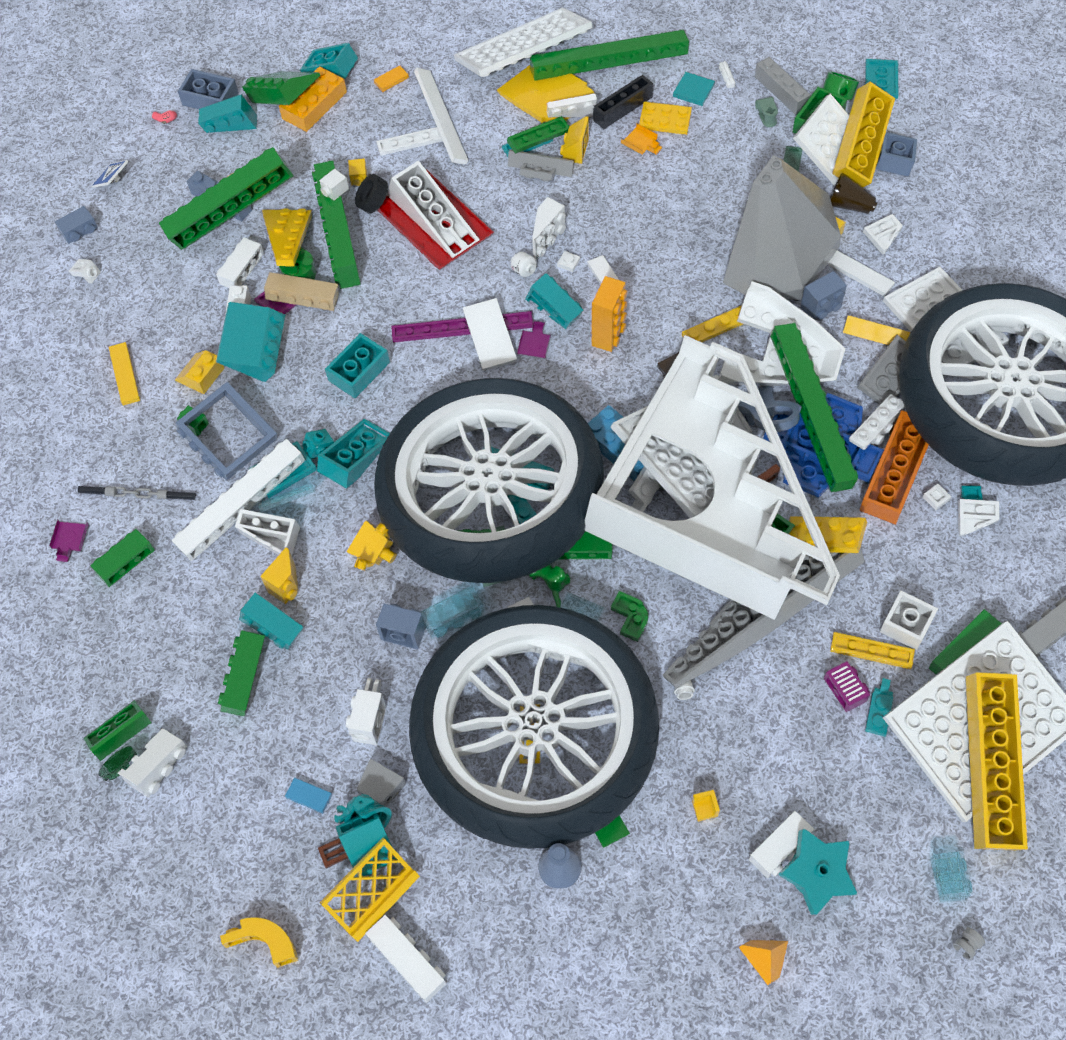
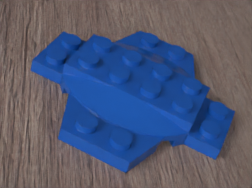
(803, 456)

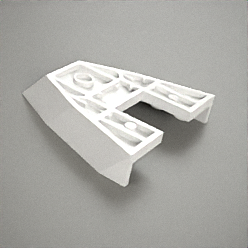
(764, 310)

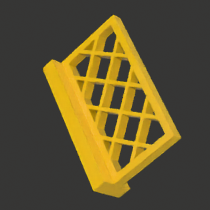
(379, 905)

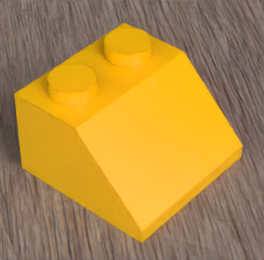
(576, 141)
(200, 371)
(281, 577)

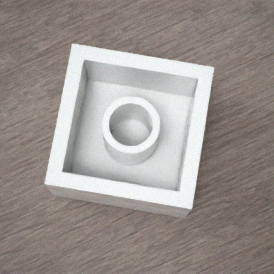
(908, 620)

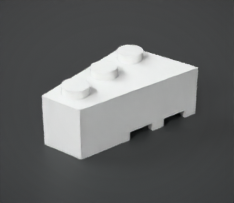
(154, 763)

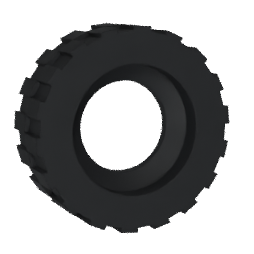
(371, 193)

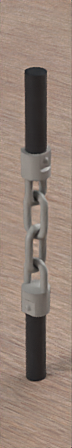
(112, 491)

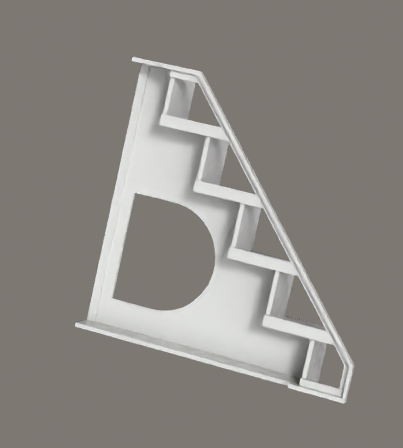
(732, 540)

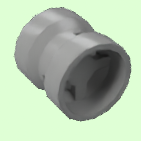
(969, 942)

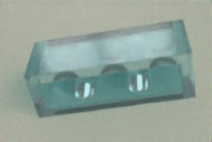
(452, 612)

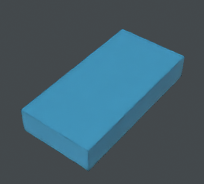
(308, 795)

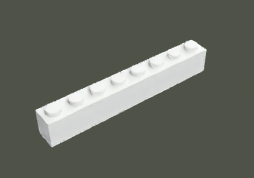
(242, 495)

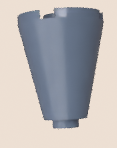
(559, 866)

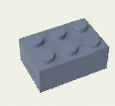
(205, 89)

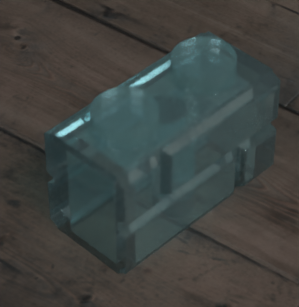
(950, 877)

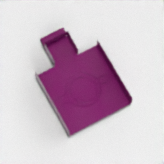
(534, 342)
(68, 538)

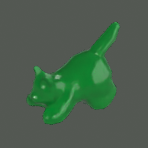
(555, 579)

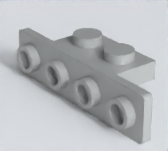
(540, 166)

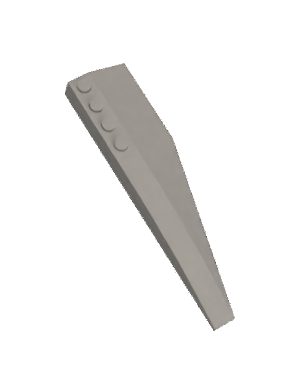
(740, 627)

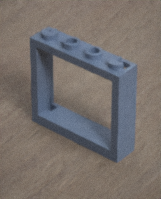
(240, 403)

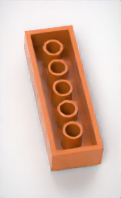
(895, 471)

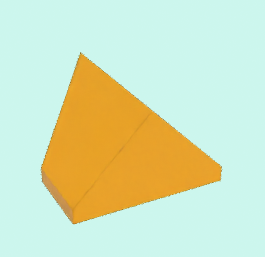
(766, 957)

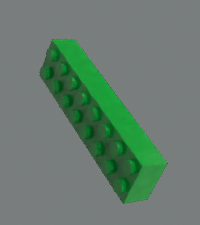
(226, 198)
(338, 234)

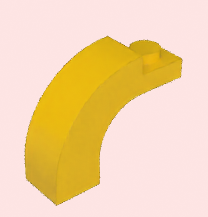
(254, 928)

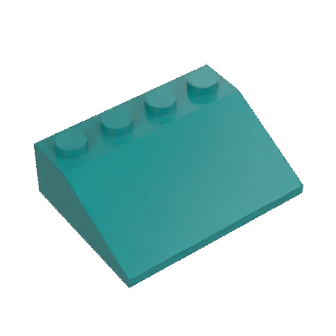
(251, 340)

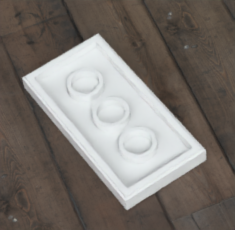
(489, 334)

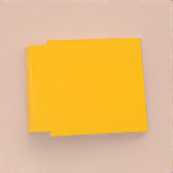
(534, 95)

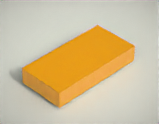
(391, 78)

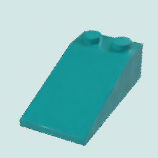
(352, 453)

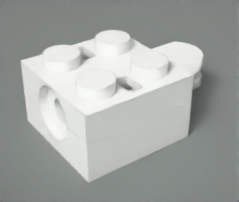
(367, 714)

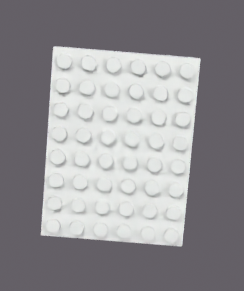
(935, 717)

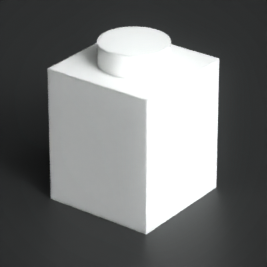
(334, 184)

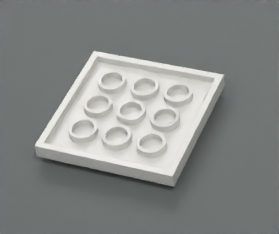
(823, 135)

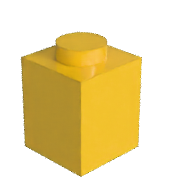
(357, 171)

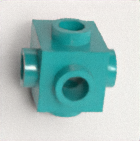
(316, 442)

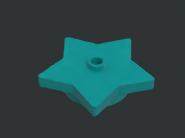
(819, 870)

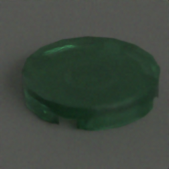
(116, 762)

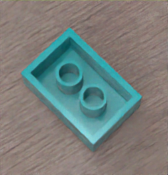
(357, 365)

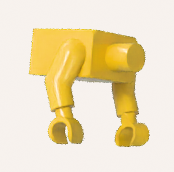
(371, 546)

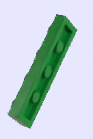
(538, 134)

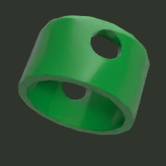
(841, 85)

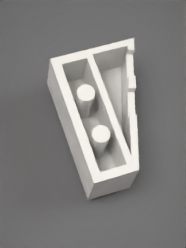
(268, 530)

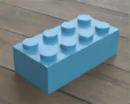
(608, 440)

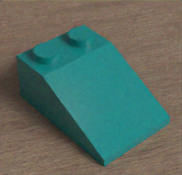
(336, 59)

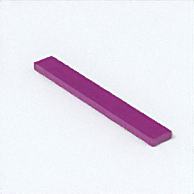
(453, 327)

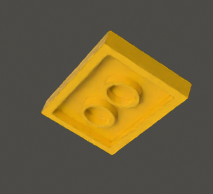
(665, 117)

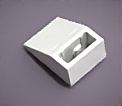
(548, 225)

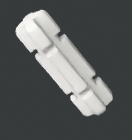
(727, 75)

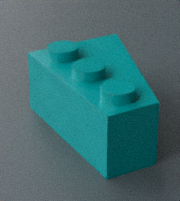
(228, 115)
(554, 300)

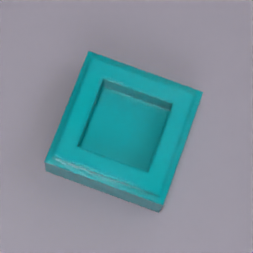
(971, 492)

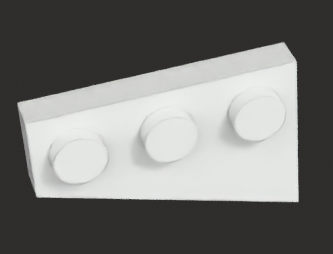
(572, 107)

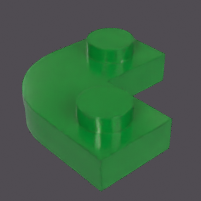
(634, 611)

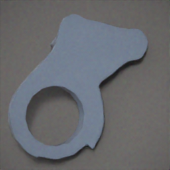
(773, 408)

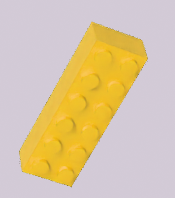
(864, 134)

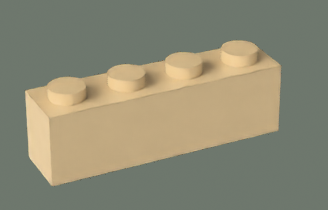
(301, 291)

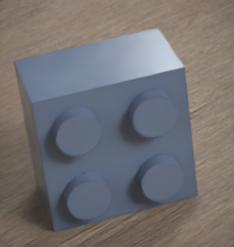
(897, 154)
(823, 296)
(401, 626)

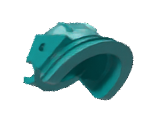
(364, 807)

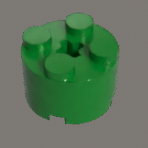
(303, 267)

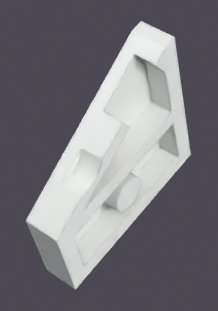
(883, 232)
(976, 515)

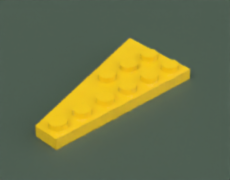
(286, 233)

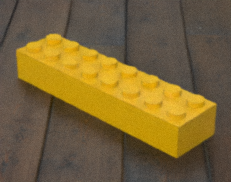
(996, 762)

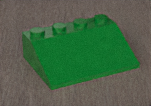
(278, 87)

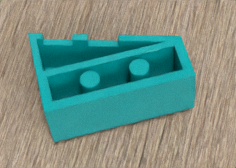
(270, 621)

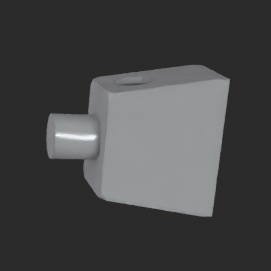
(380, 783)

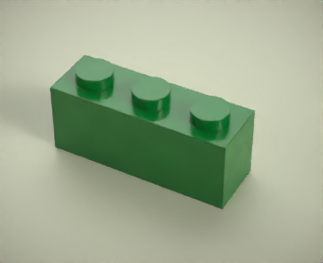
(122, 557)

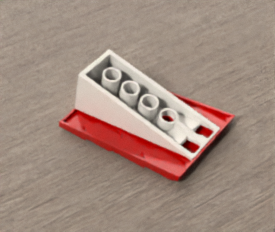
(431, 216)

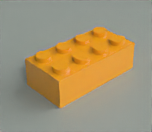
(314, 100)
(609, 314)

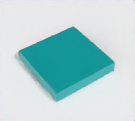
(693, 88)

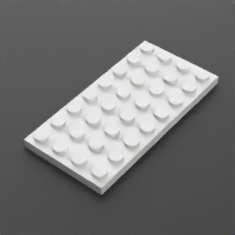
(522, 41)
(675, 469)

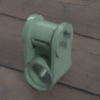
(767, 111)

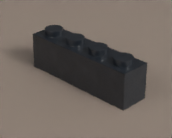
(622, 102)

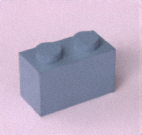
(76, 224)

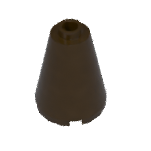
(851, 196)

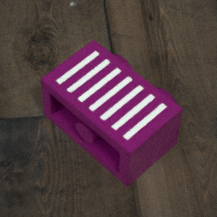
(847, 686)

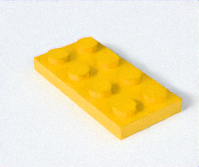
(839, 533)

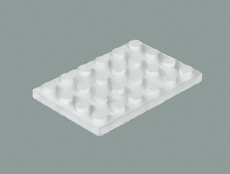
(919, 296)

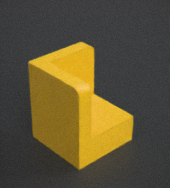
(705, 805)

